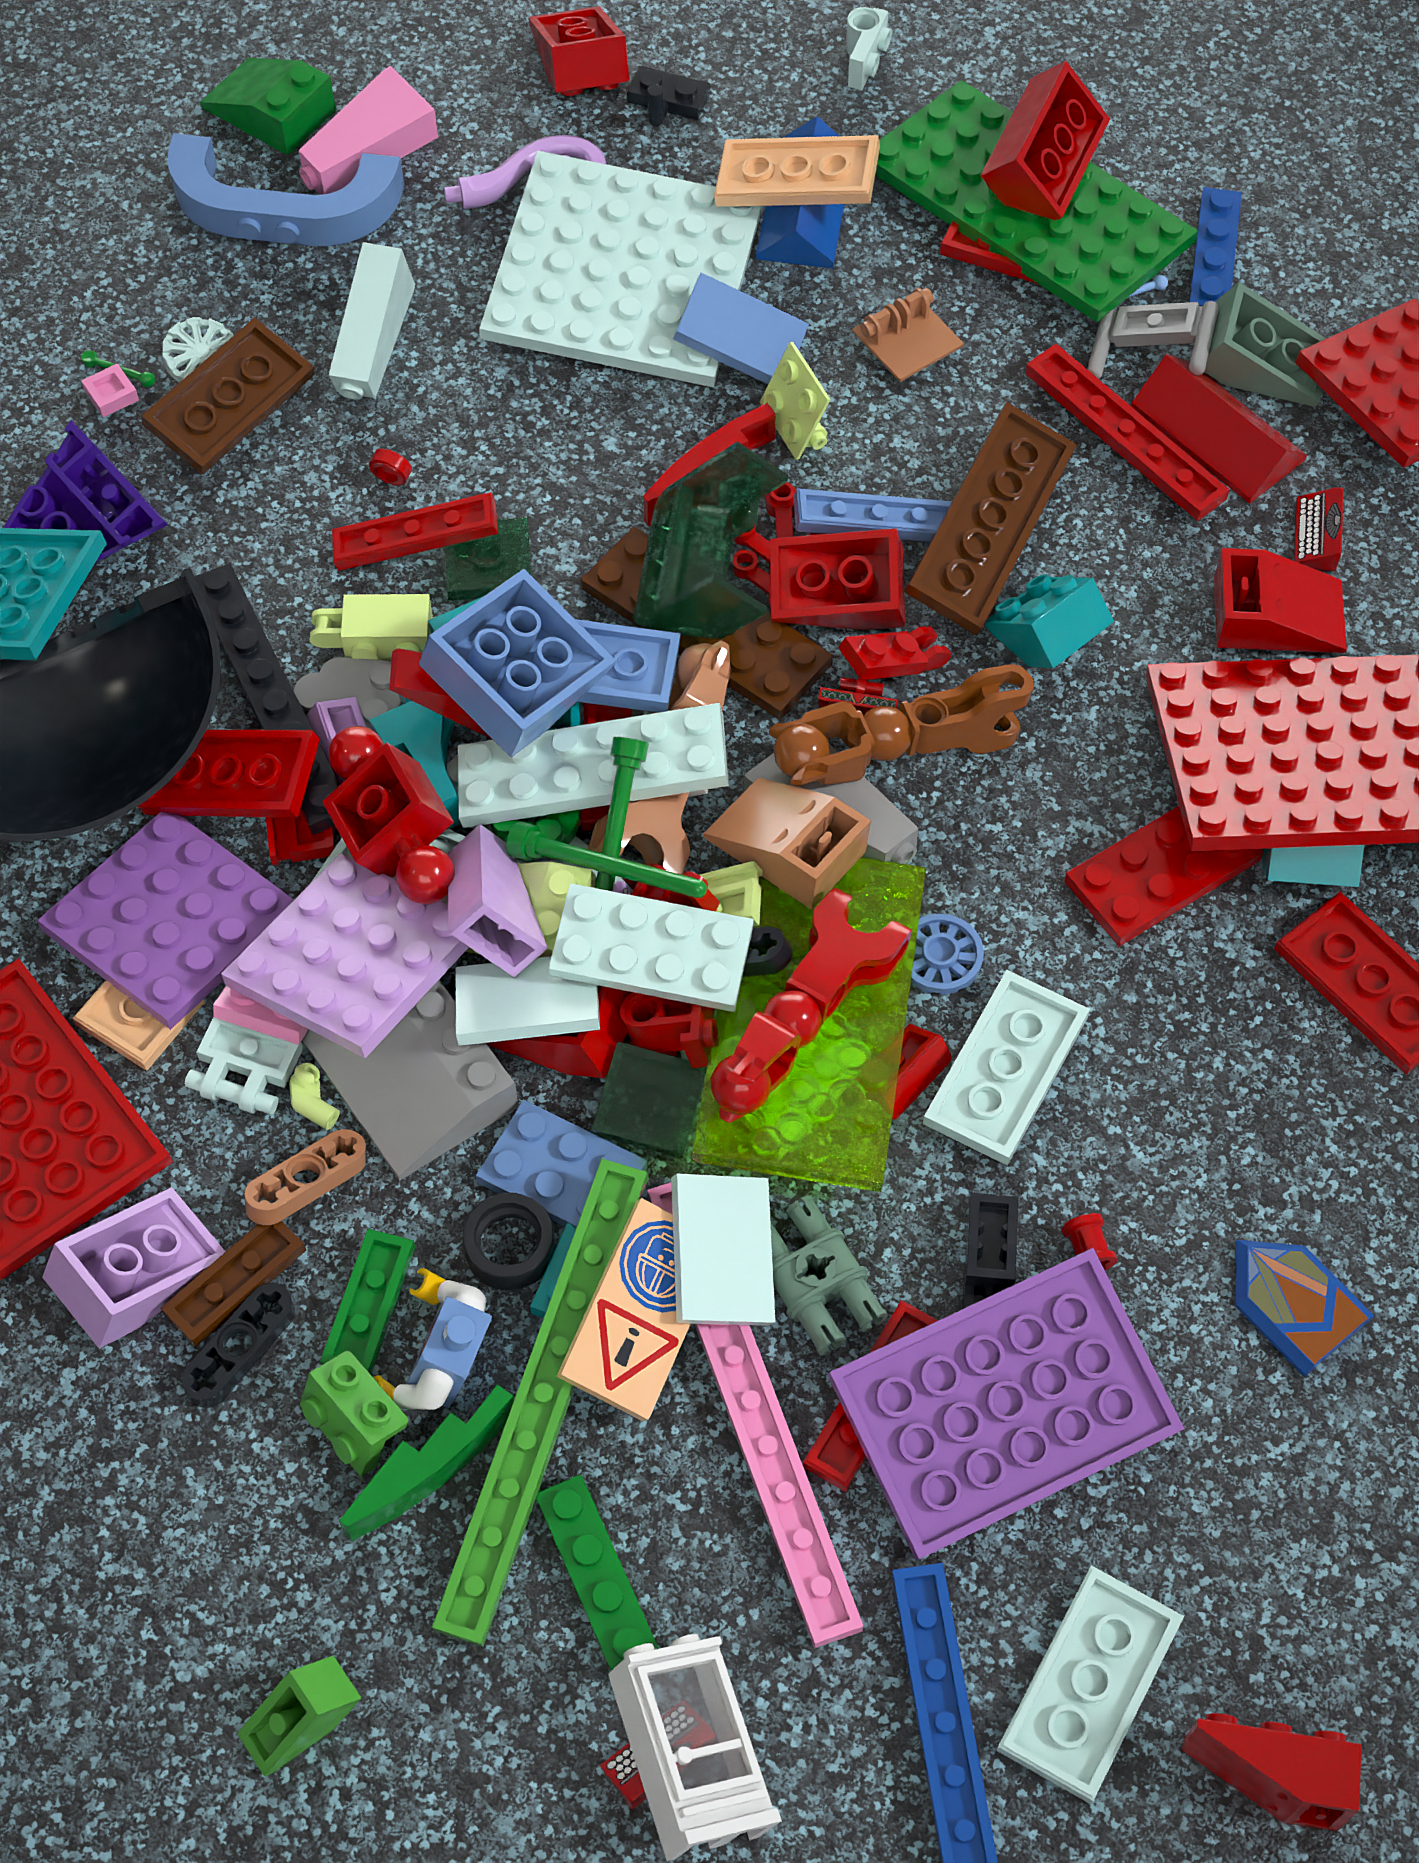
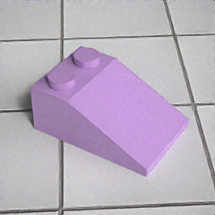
(130, 1265)

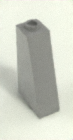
(890, 834)

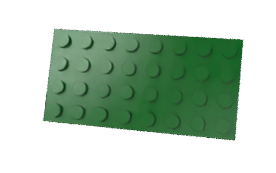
(1088, 258)

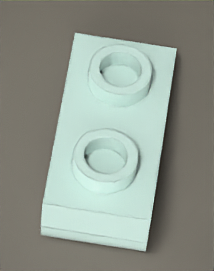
(865, 40)

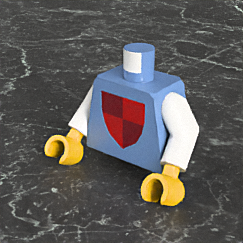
(447, 1347)

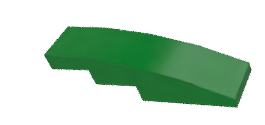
(416, 1474)

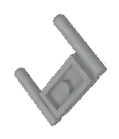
(1156, 326)

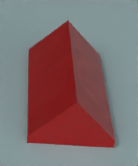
(1216, 429)

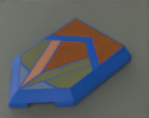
(1295, 1302)

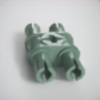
(842, 1278)

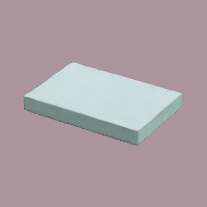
(532, 1004)
(722, 1250)

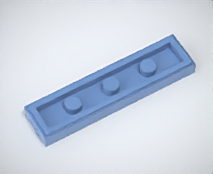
(853, 512)

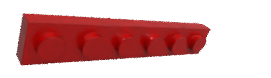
(1127, 432)

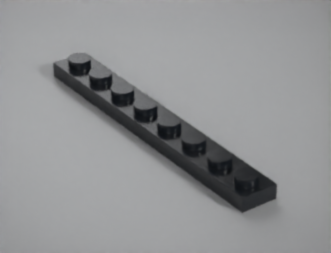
(264, 680)

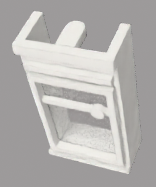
(691, 1745)

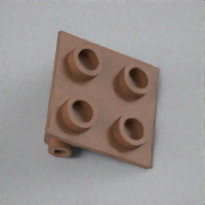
(908, 335)

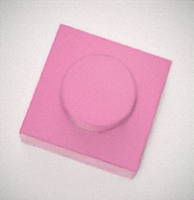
(110, 390)

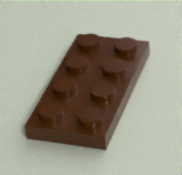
(228, 395)

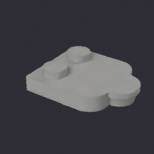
(349, 678)

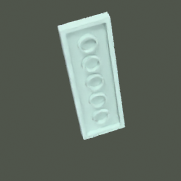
(575, 770)

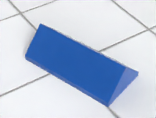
(802, 232)

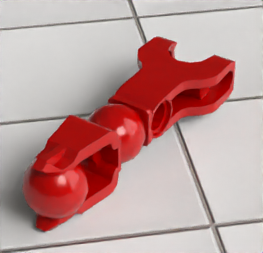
(792, 1018)

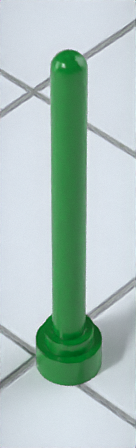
(627, 755)
(528, 842)

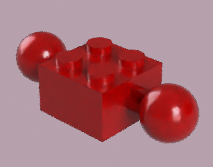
(389, 814)

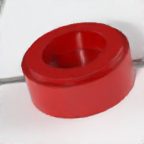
(390, 467)

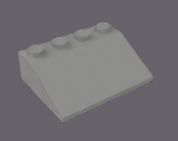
(418, 1086)

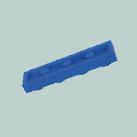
(1215, 244)

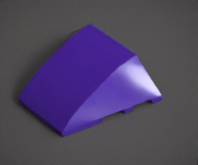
(86, 493)

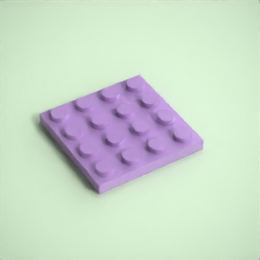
(347, 956)

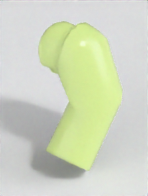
(307, 1099)

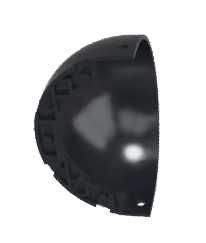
(106, 713)

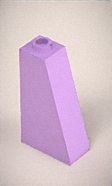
(491, 904)

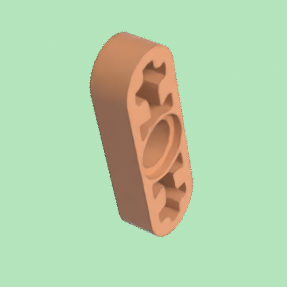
(295, 1194)

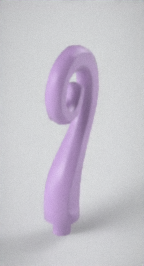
(489, 187)

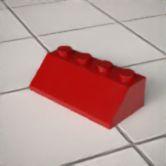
(1046, 144)

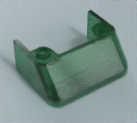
(692, 544)

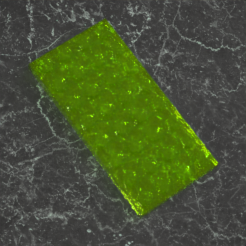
(838, 1101)

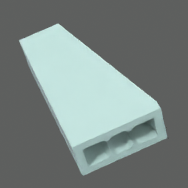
(371, 320)

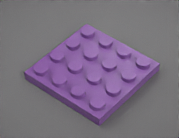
(165, 916)

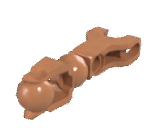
(655, 823)

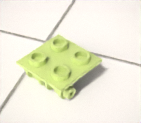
(798, 403)

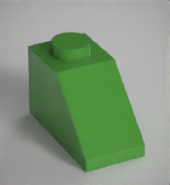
(298, 1713)

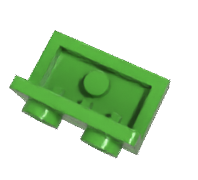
(351, 1411)

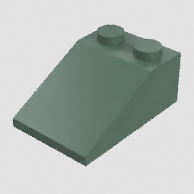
(1258, 348)

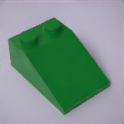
(274, 100)

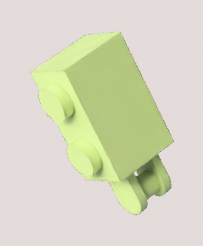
(374, 625)

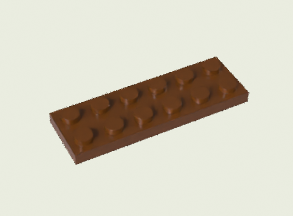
(990, 519)
(767, 658)

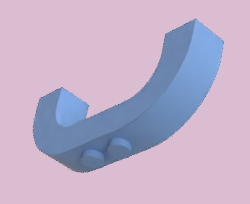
(282, 215)

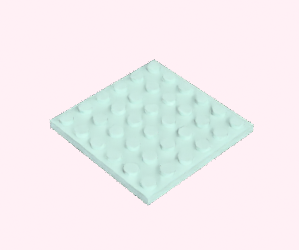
(610, 263)

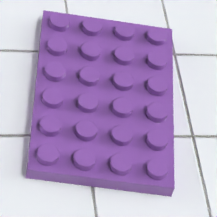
(1004, 1403)

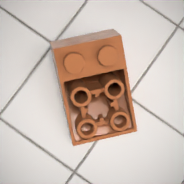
(794, 836)

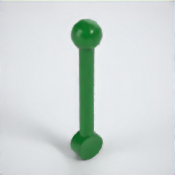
(91, 359)

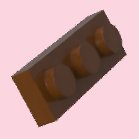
(231, 1279)

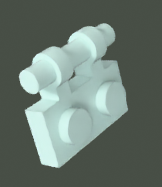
(247, 1053)

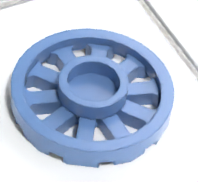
(943, 953)

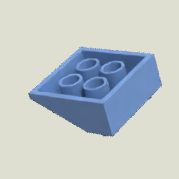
(515, 661)

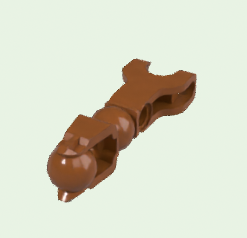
(926, 725)

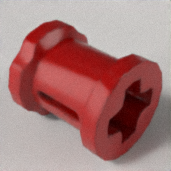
(1086, 1233)

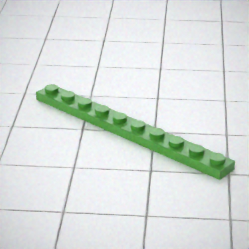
(535, 1414)

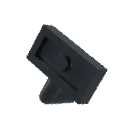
(666, 94)

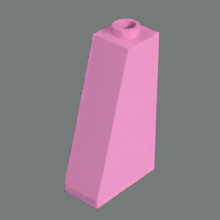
(380, 120)

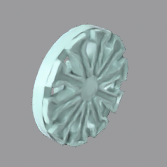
(195, 349)

